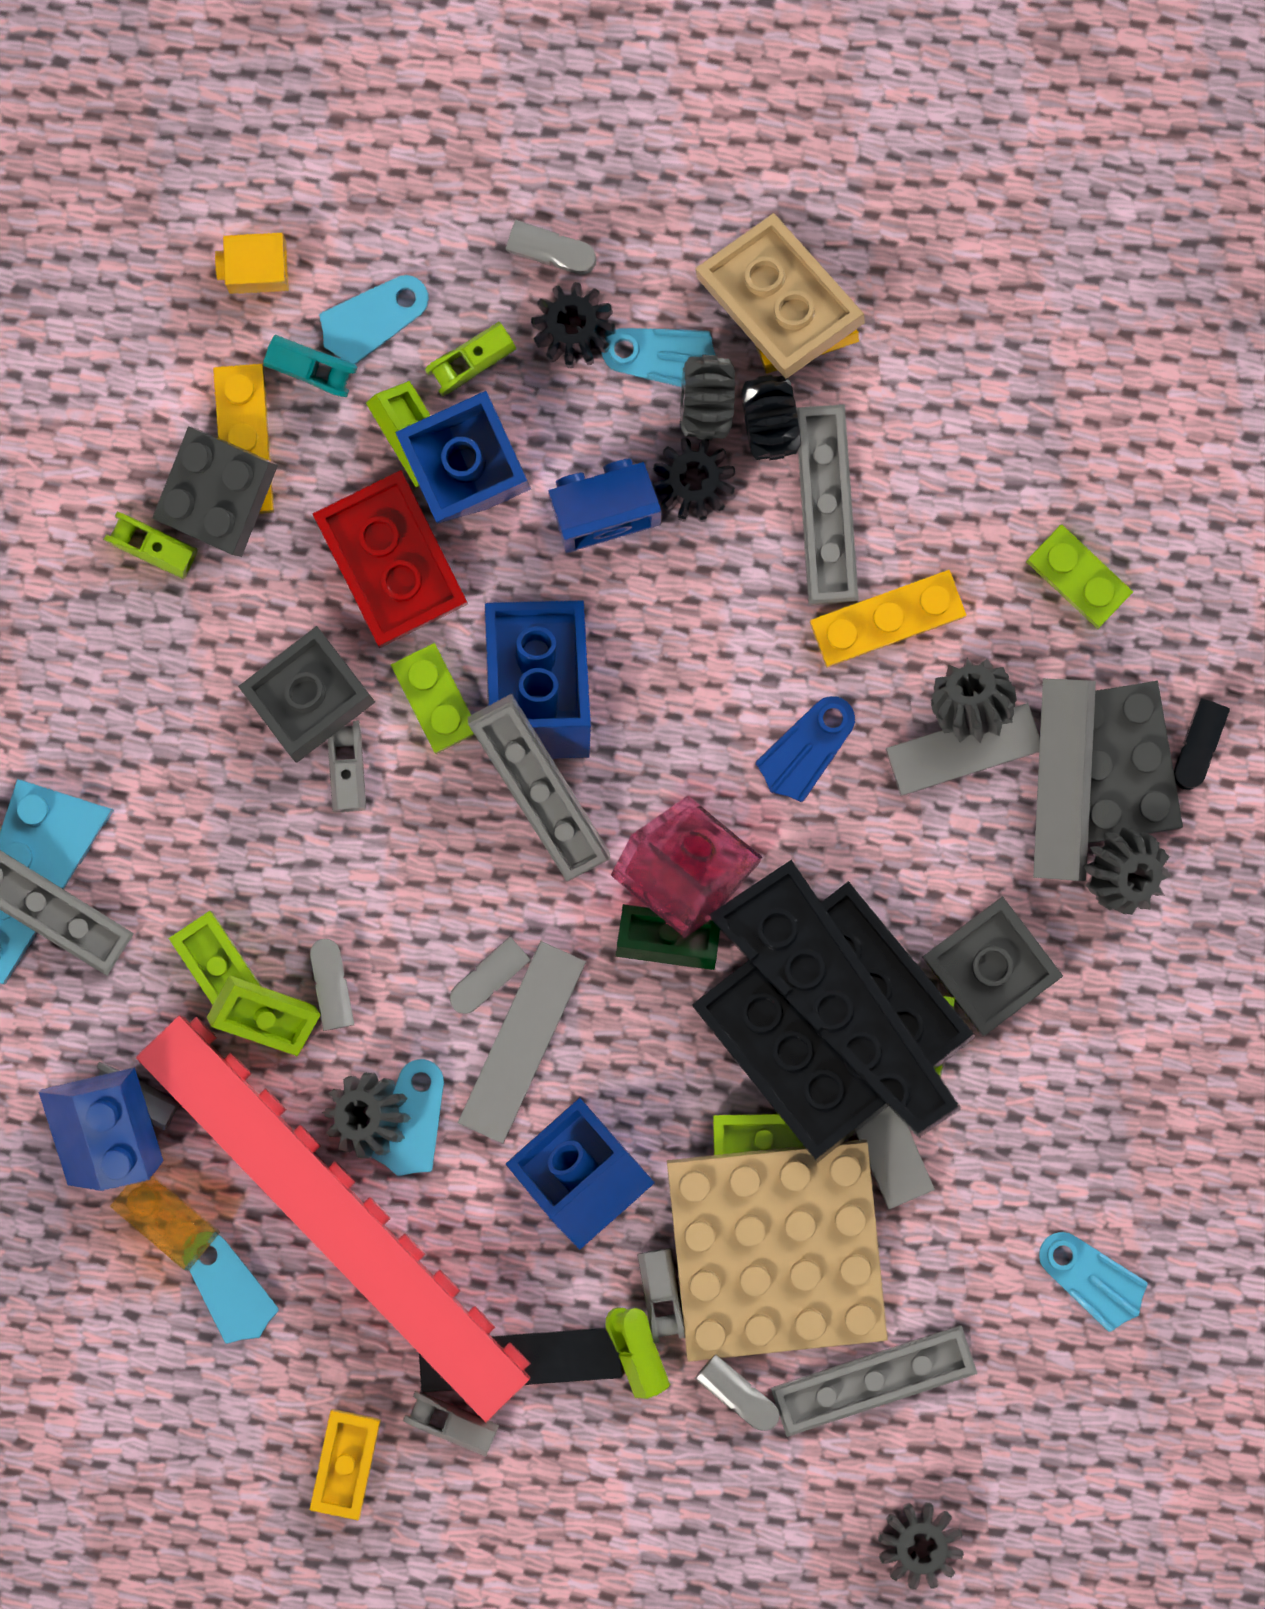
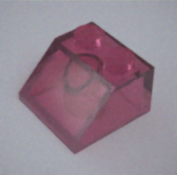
(684, 865)

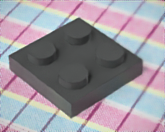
(215, 491)
(306, 694)
(992, 966)

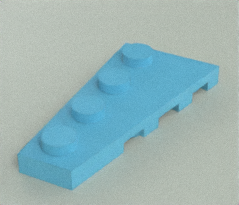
(50, 837)

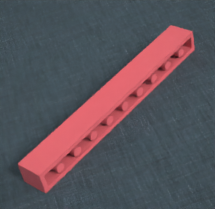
(334, 1217)

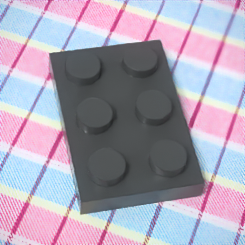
(1131, 764)

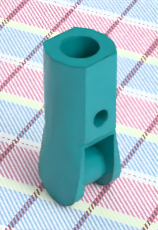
(303, 364)

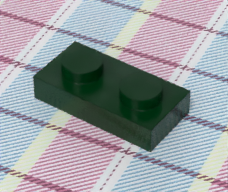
(651, 939)

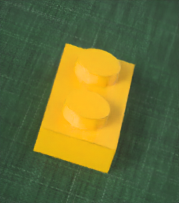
(345, 1464)

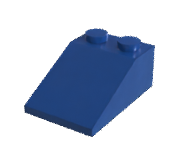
(542, 661)

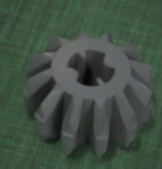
(707, 397)
(973, 700)
(1127, 871)
(351, 1121)
(936, 1552)

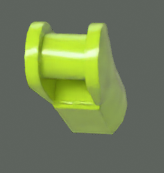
(478, 354)
(156, 548)
(637, 1352)

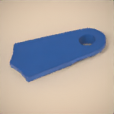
(805, 750)

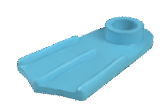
(371, 318)
(658, 352)
(418, 1147)
(1094, 1280)
(233, 1295)

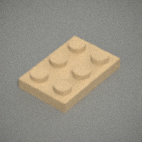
(780, 295)

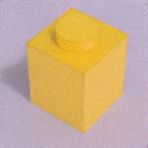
(253, 263)

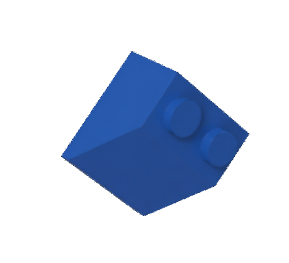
(463, 459)
(604, 505)
(102, 1131)
(579, 1174)

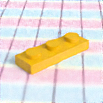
(243, 412)
(887, 618)

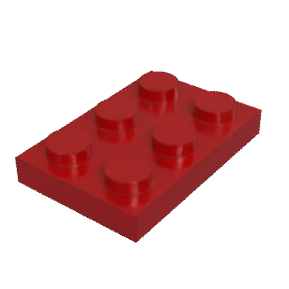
(390, 559)

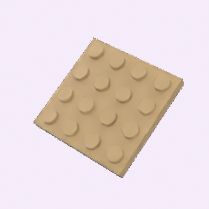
(776, 1251)

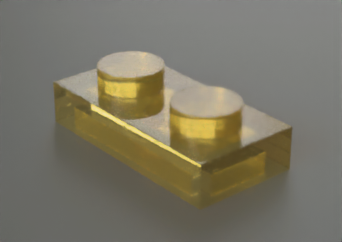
(166, 1221)

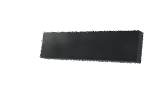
(553, 1358)

